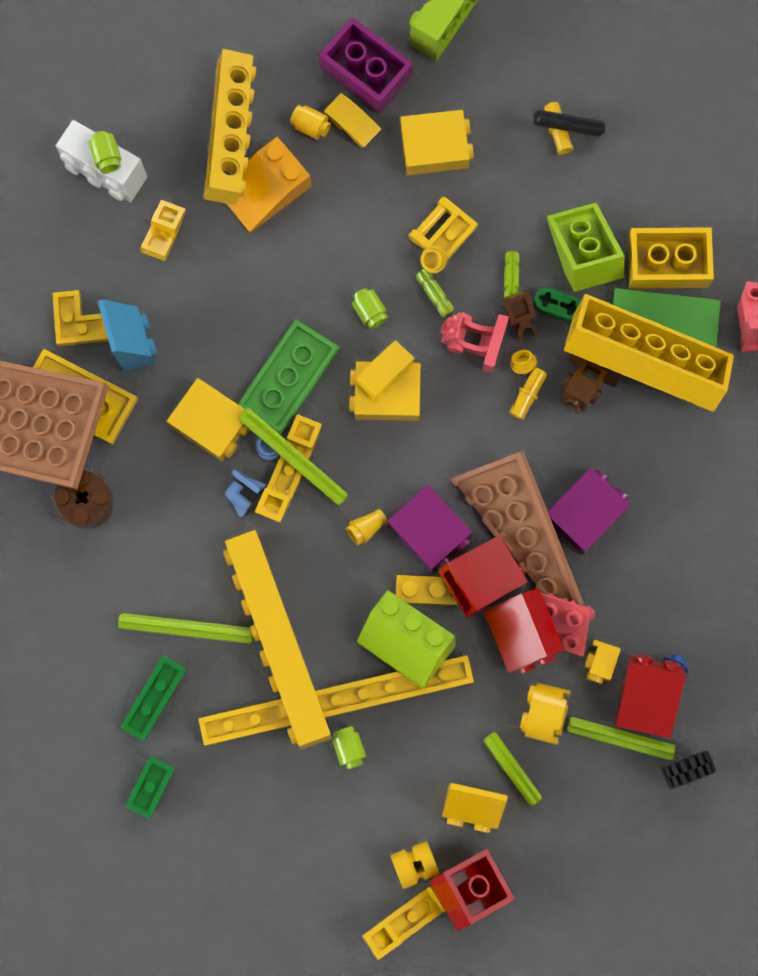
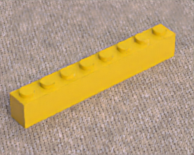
(278, 640)

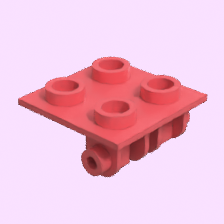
(570, 622)

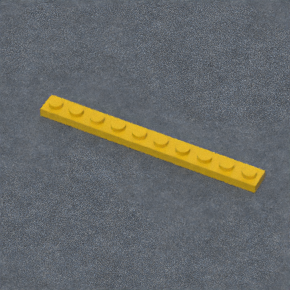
(334, 701)

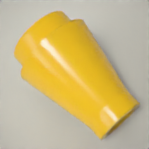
(365, 527)

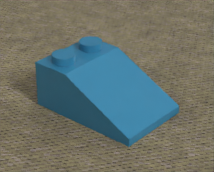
(127, 334)

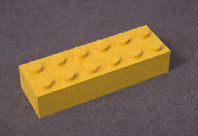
(649, 352)

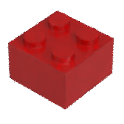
(472, 890)

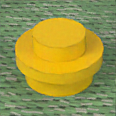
(433, 259)
(523, 362)

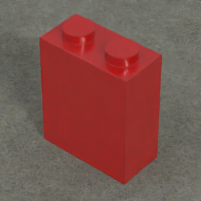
(483, 576)
(524, 631)
(650, 695)

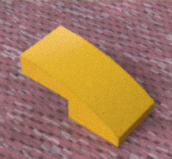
(352, 120)
(163, 230)
(384, 369)

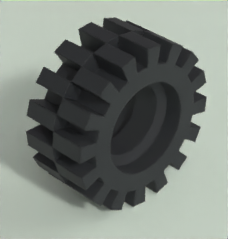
(688, 769)

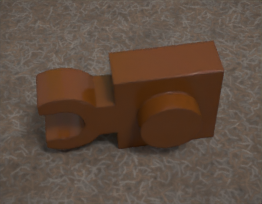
(520, 310)

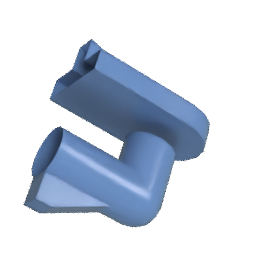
(233, 494)

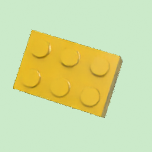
(670, 258)

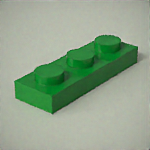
(153, 698)

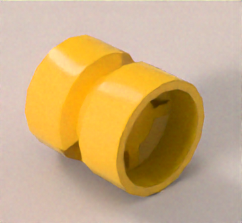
(404, 865)

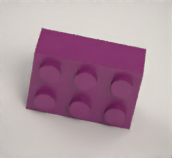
(366, 65)

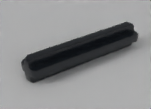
(569, 123)

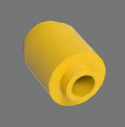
(310, 121)

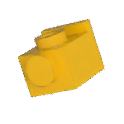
(601, 661)

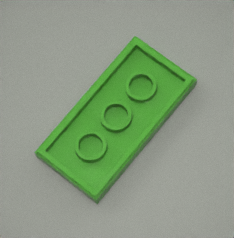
(683, 314)
(289, 376)

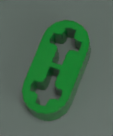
(558, 298)

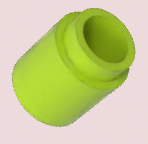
(105, 152)
(369, 308)
(348, 747)

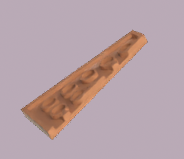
(515, 511)

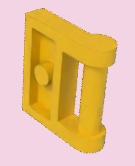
(450, 234)

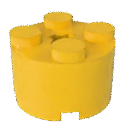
(546, 713)

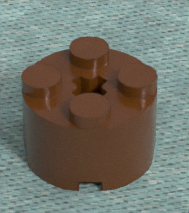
(90, 514)

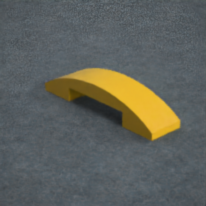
(285, 477)
(403, 922)

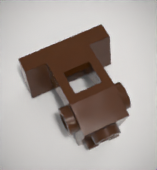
(582, 390)

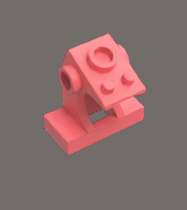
(748, 317)
(454, 332)

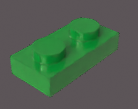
(150, 787)

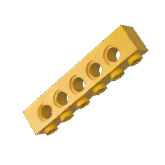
(218, 185)

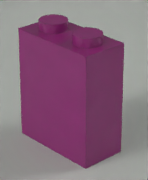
(588, 510)
(430, 529)

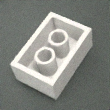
(78, 159)

